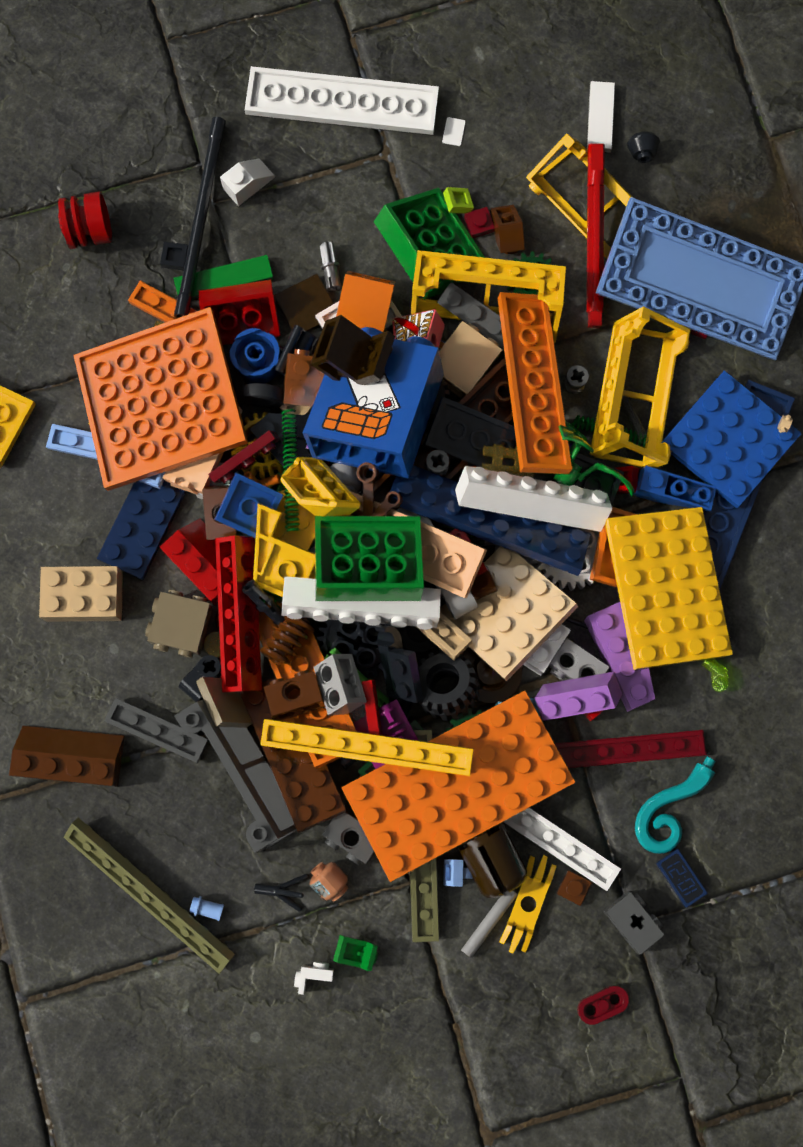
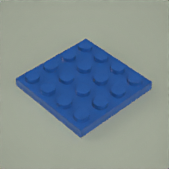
(730, 439)

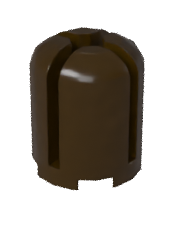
(494, 862)

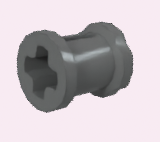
(577, 372)
(434, 456)

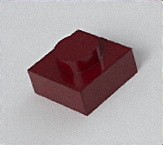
(479, 222)

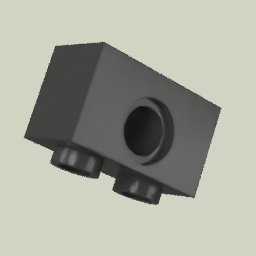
(335, 838)

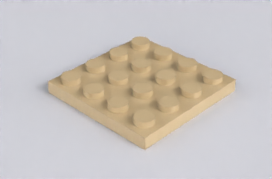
(516, 617)

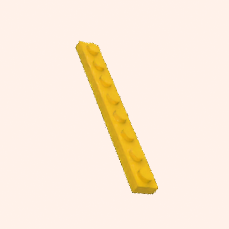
(367, 747)

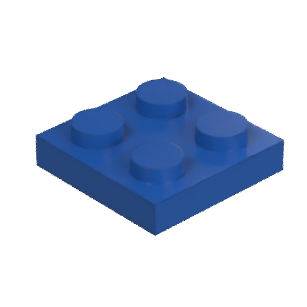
(241, 504)

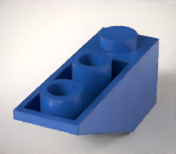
(673, 489)

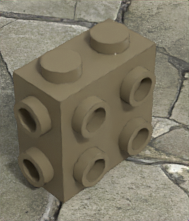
(179, 623)

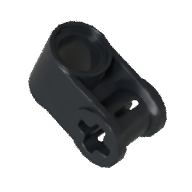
(189, 684)

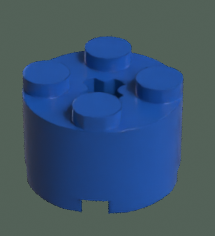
(251, 343)

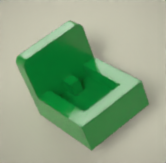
(356, 952)

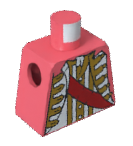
(422, 324)

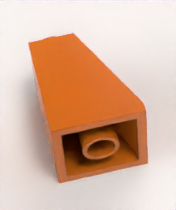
(365, 300)

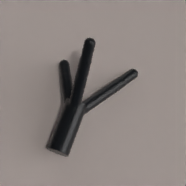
(278, 891)

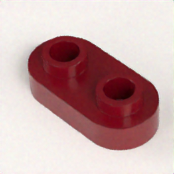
(603, 1007)

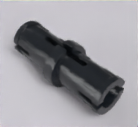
(254, 591)

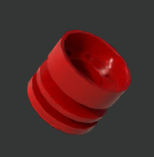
(80, 221)

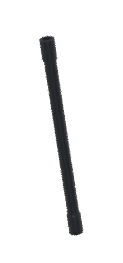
(215, 138)

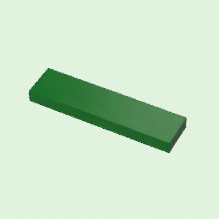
(232, 274)

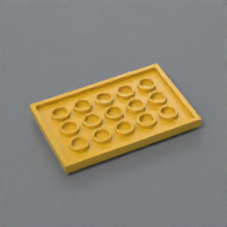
(668, 588)

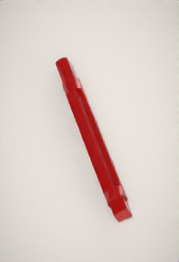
(595, 232)

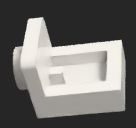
(318, 971)

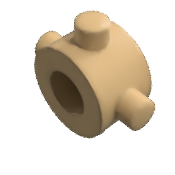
(784, 423)

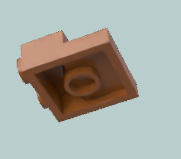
(301, 379)

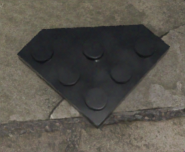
(274, 423)

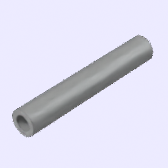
(488, 923)

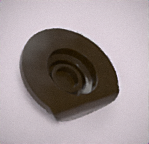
(492, 685)

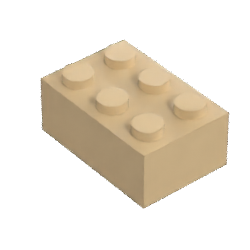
(81, 594)

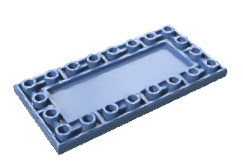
(702, 279)

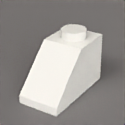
(245, 179)

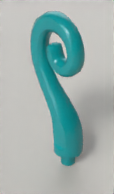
(695, 783)

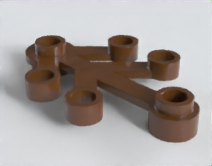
(368, 493)

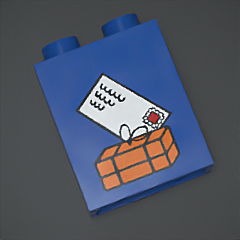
(381, 419)

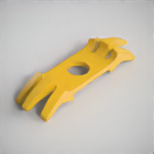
(527, 920)

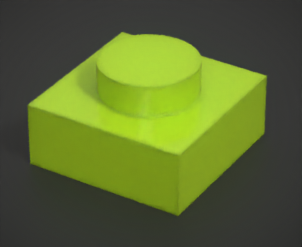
(458, 200)

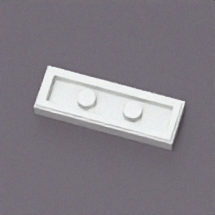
(601, 114)

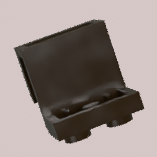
(351, 352)

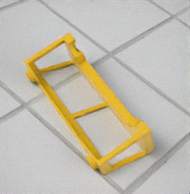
(541, 185)
(433, 266)
(610, 434)

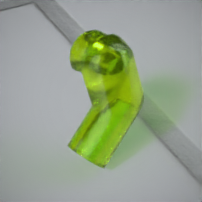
(719, 674)

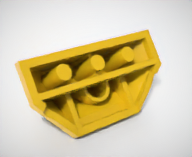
(318, 488)

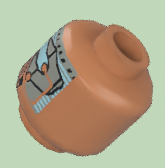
(329, 881)

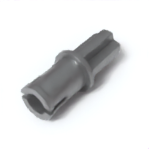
(330, 266)

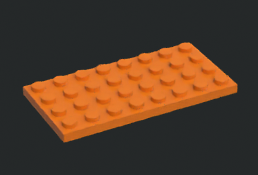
(425, 813)

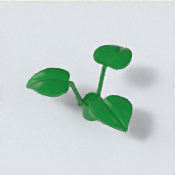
(573, 434)

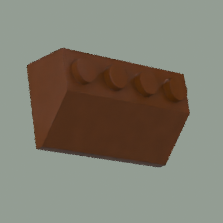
(67, 756)

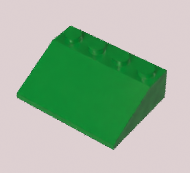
(424, 225)
(368, 558)

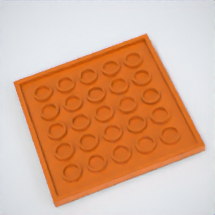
(160, 399)

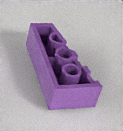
(611, 640)

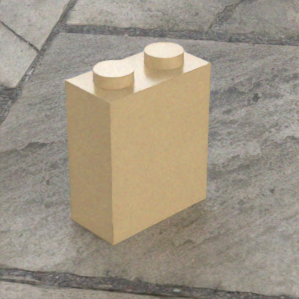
(467, 358)

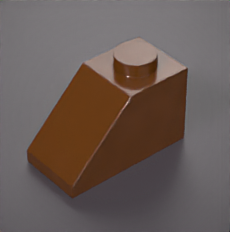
(508, 229)

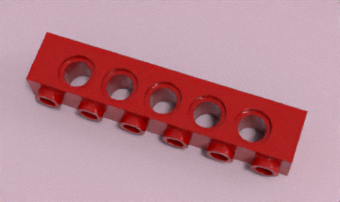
(237, 615)

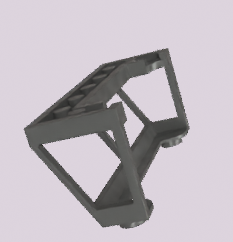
(249, 773)

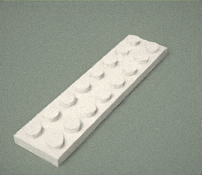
(341, 100)

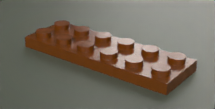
(306, 790)

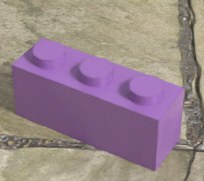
(578, 696)

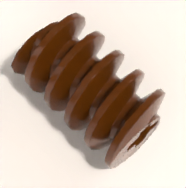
(286, 640)

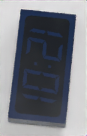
(681, 878)

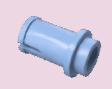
(206, 908)

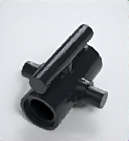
(299, 340)

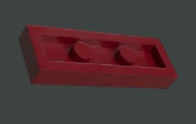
(245, 458)

